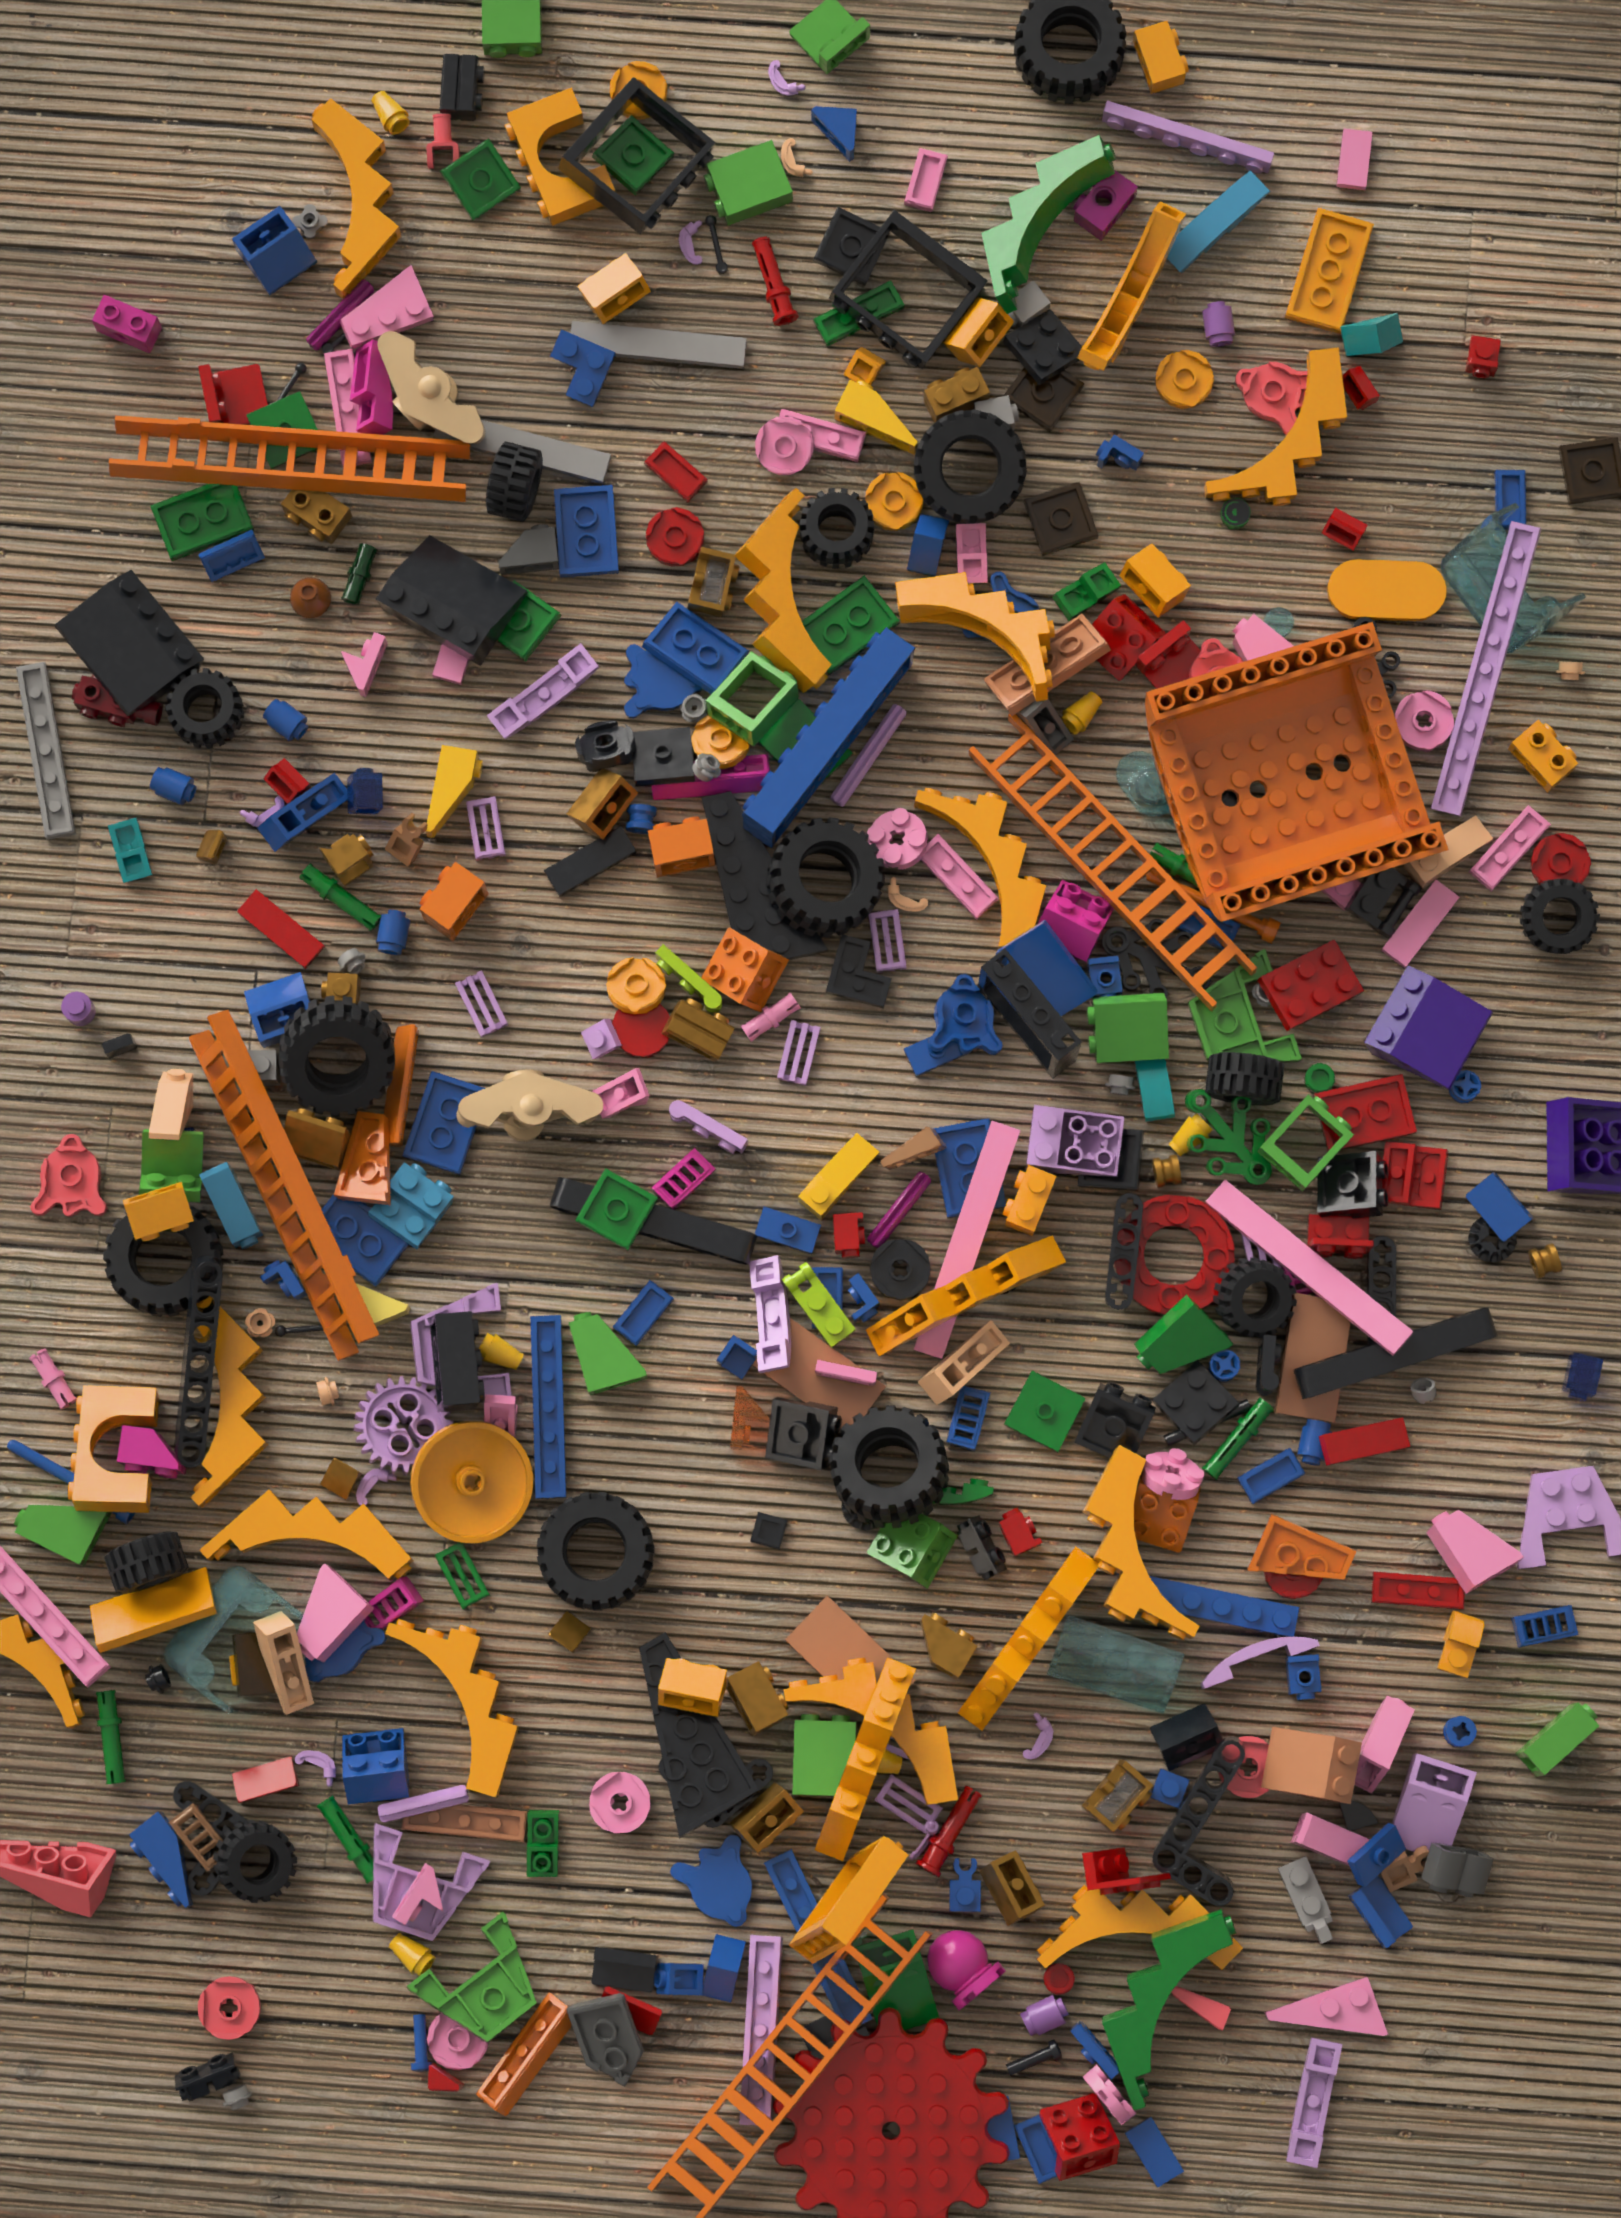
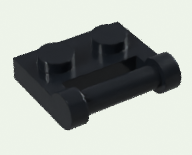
(1373, 896)
(1268, 1356)

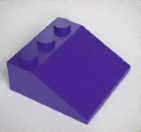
(1427, 1028)
(1583, 1146)

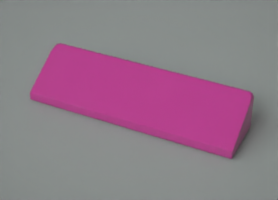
(740, 778)

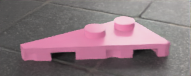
(1342, 2008)

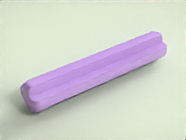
(423, 1803)

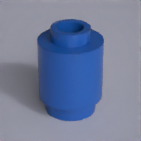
(285, 720)
(173, 785)
(393, 932)
(1309, 1443)

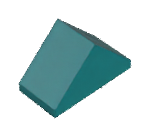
(1372, 335)

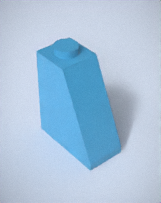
(231, 1205)

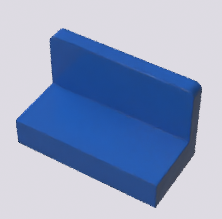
(1499, 1206)
(1380, 1912)

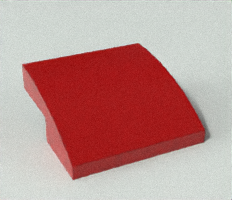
(1415, 1175)

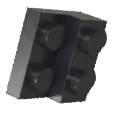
(1352, 1185)
(1115, 1420)
(802, 1433)

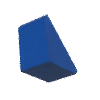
(838, 127)
(927, 545)
(723, 1968)

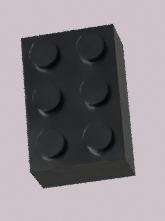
(456, 1361)

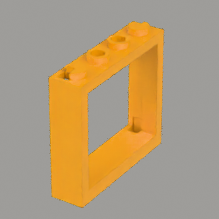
(848, 1899)

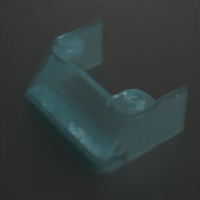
(1472, 573)
(185, 1649)

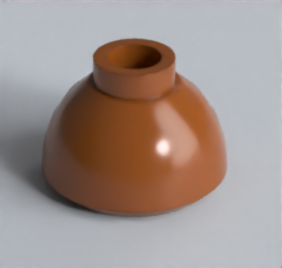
(310, 597)

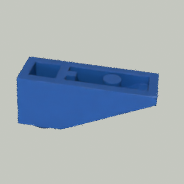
(303, 812)

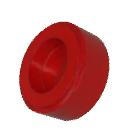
(1059, 1978)

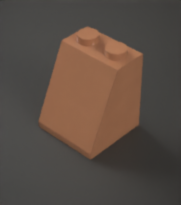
(1311, 1765)

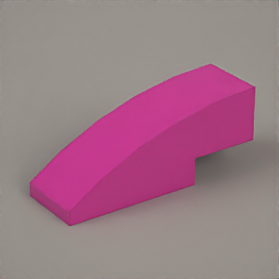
(371, 391)

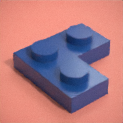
(591, 365)

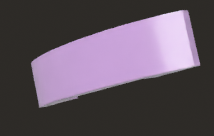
(544, 693)
(772, 1314)
(1292, 1646)
(1313, 2102)

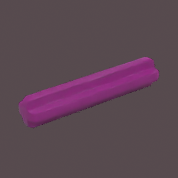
(331, 323)
(899, 1209)

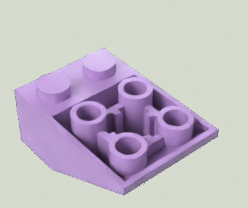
(1074, 1142)
(1432, 1802)

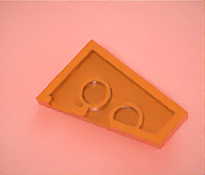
(366, 1161)
(1299, 1551)

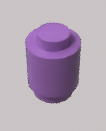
(1218, 324)
(78, 1008)
(1044, 2015)

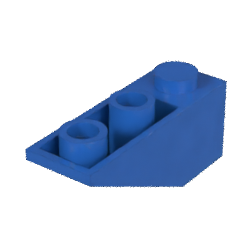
(166, 1854)

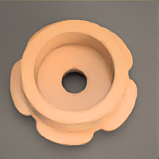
(1570, 670)
(260, 1315)
(327, 1391)

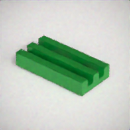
(473, 1597)

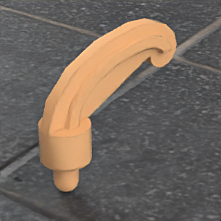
(789, 162)
(902, 902)

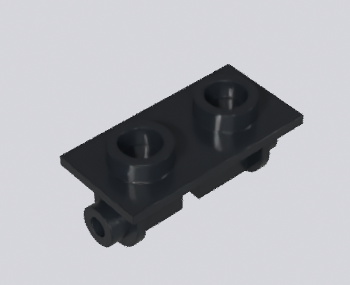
(976, 1534)
(193, 2080)

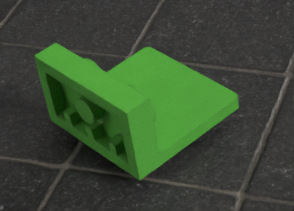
(830, 34)
(173, 1162)
(914, 1548)

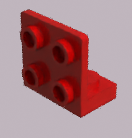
(232, 393)
(1128, 634)
(1169, 657)
(1339, 1235)
(1109, 1873)
(1080, 2136)

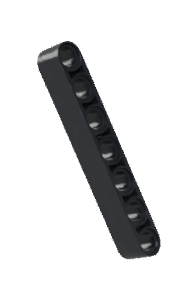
(669, 1225)
(1374, 1360)
(203, 1375)

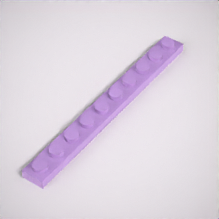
(1486, 668)

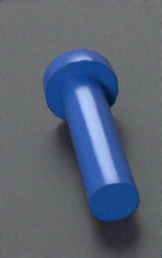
(420, 2041)

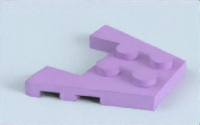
(480, 1302)
(1566, 1502)
(394, 1881)

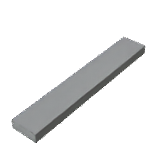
(665, 344)
(556, 454)
(45, 750)

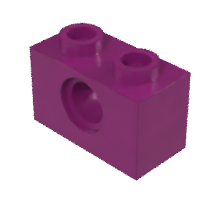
(1100, 219)

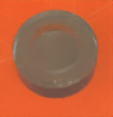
(1280, 620)

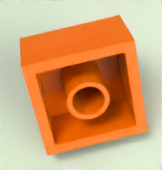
(681, 846)
(453, 900)

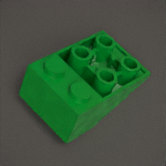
(910, 1992)

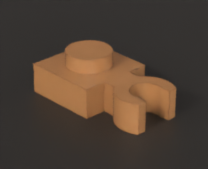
(405, 840)
(1403, 1869)

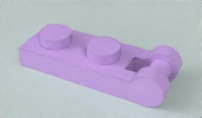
(707, 1127)

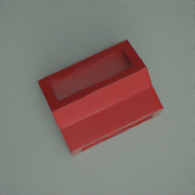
(1363, 384)
(1344, 529)
(286, 781)

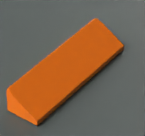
(399, 1090)
(526, 2055)

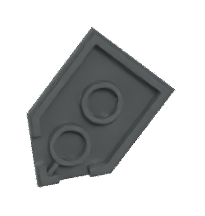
(607, 2036)

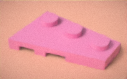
(392, 308)

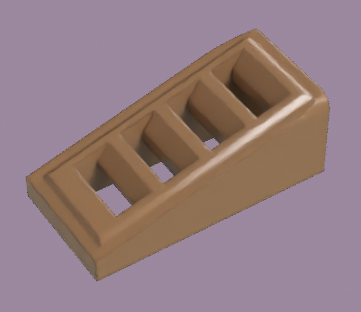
(919, 1146)
(182, 1817)

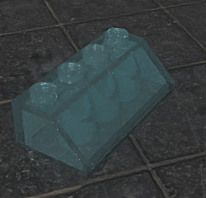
(1115, 1664)

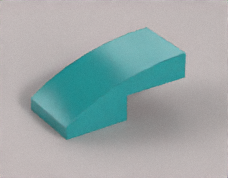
(130, 850)
(1154, 1089)

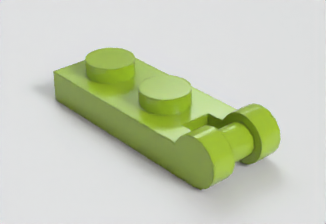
(690, 980)
(819, 1306)

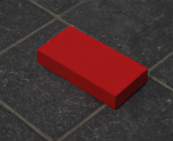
(675, 471)

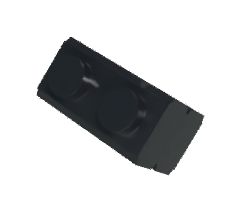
(460, 86)

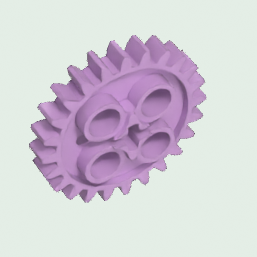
(379, 1439)

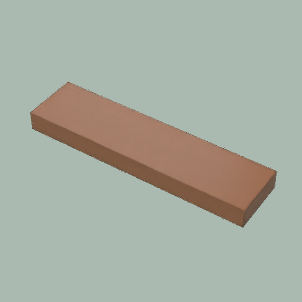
(471, 1822)

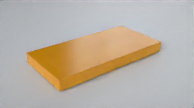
(1329, 270)
(153, 1610)

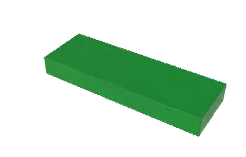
(879, 302)

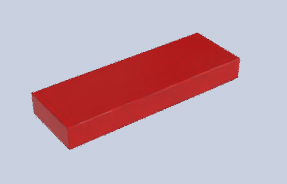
(280, 929)
(1364, 1441)
(1417, 1590)

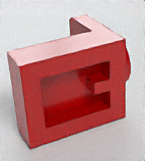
(1483, 356)

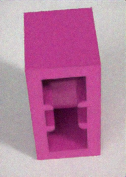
(127, 324)

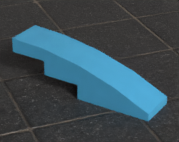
(1217, 220)

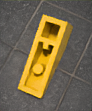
(868, 412)
(453, 781)
(837, 1176)

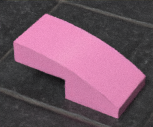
(972, 551)

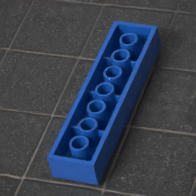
(828, 736)

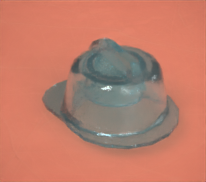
(1141, 783)

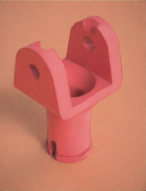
(442, 139)

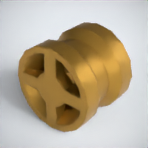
(1166, 1171)
(1545, 1260)

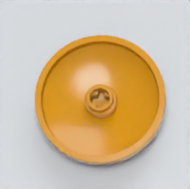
(471, 1481)

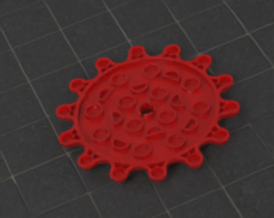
(902, 2082)

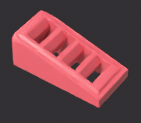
(1208, 2009)

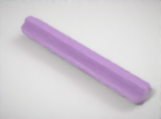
(868, 755)

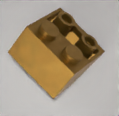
(317, 1139)
(946, 1648)

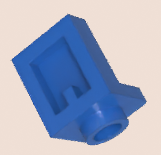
(1122, 451)
(289, 1284)
(861, 1293)
(679, 1979)

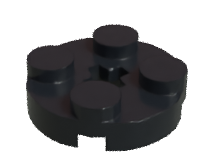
(617, 752)
(900, 1252)

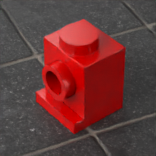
(848, 1234)
(1018, 1532)

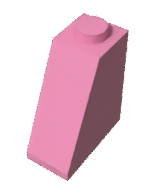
(1257, 639)
(1471, 1549)
(330, 1615)
(1382, 1742)
(1326, 1838)

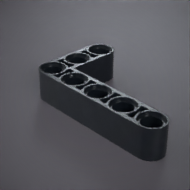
(1196, 1821)

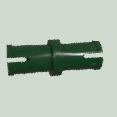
(359, 574)

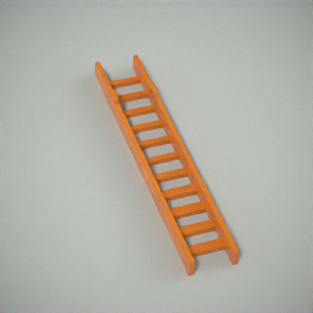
(347, 483)
(1149, 864)
(338, 1270)
(748, 2108)

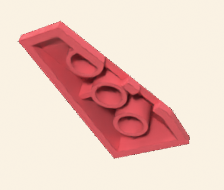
(61, 1875)

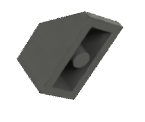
(531, 552)
(1046, 725)

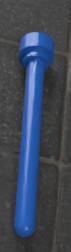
(54, 1469)

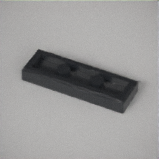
(590, 861)

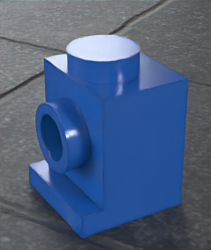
(1105, 965)
(1299, 1664)

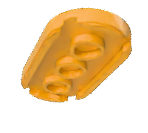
(1386, 590)

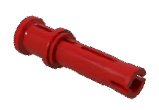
(777, 293)
(942, 1844)

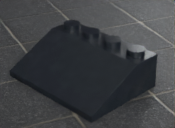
(451, 599)
(129, 643)

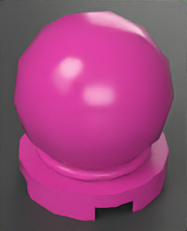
(961, 1965)

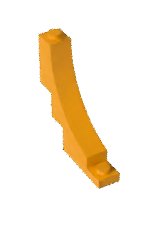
(370, 231)
(769, 559)
(965, 1293)
(234, 1440)
(271, 1522)

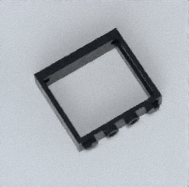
(668, 118)
(934, 253)
(1028, 1013)

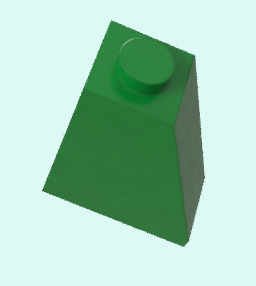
(1181, 1338)

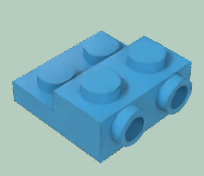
(414, 1206)

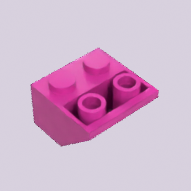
(1077, 918)
(147, 1450)

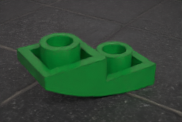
(971, 1492)
(543, 1843)

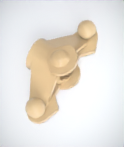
(427, 393)
(527, 1102)

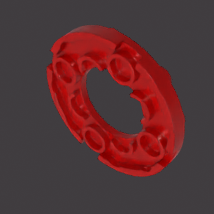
(1200, 1221)

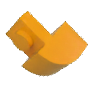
(1461, 1642)

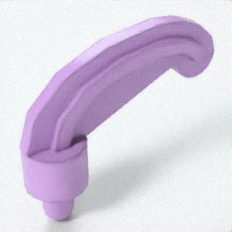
(780, 84)
(686, 242)
(256, 820)
(369, 1481)
(1043, 1740)
(321, 1760)
(932, 1829)

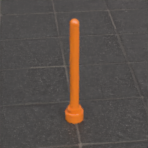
(1265, 928)

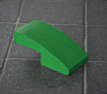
(1086, 591)

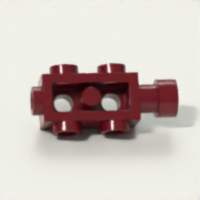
(105, 705)

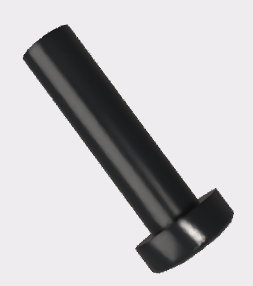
(1035, 2058)

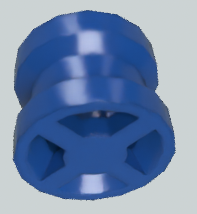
(640, 818)
(1465, 1080)
(1227, 1361)
(1452, 1734)

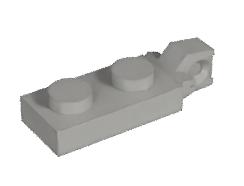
(1307, 1897)

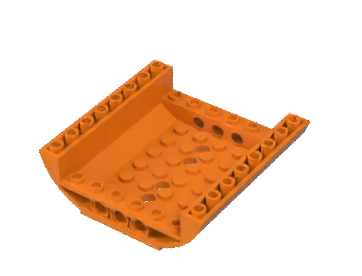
(1265, 727)

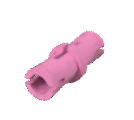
(770, 1017)
(53, 1378)

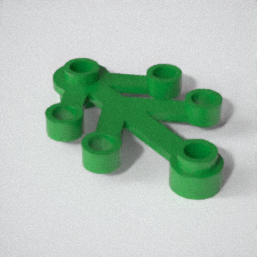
(1232, 1139)

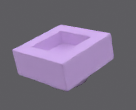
(601, 1038)

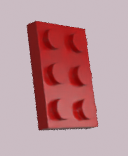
(1310, 985)
(1373, 1109)

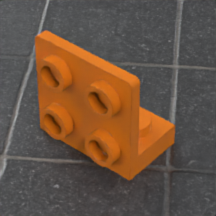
(744, 970)
(1162, 1519)

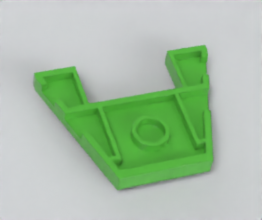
(1233, 1022)
(491, 1996)

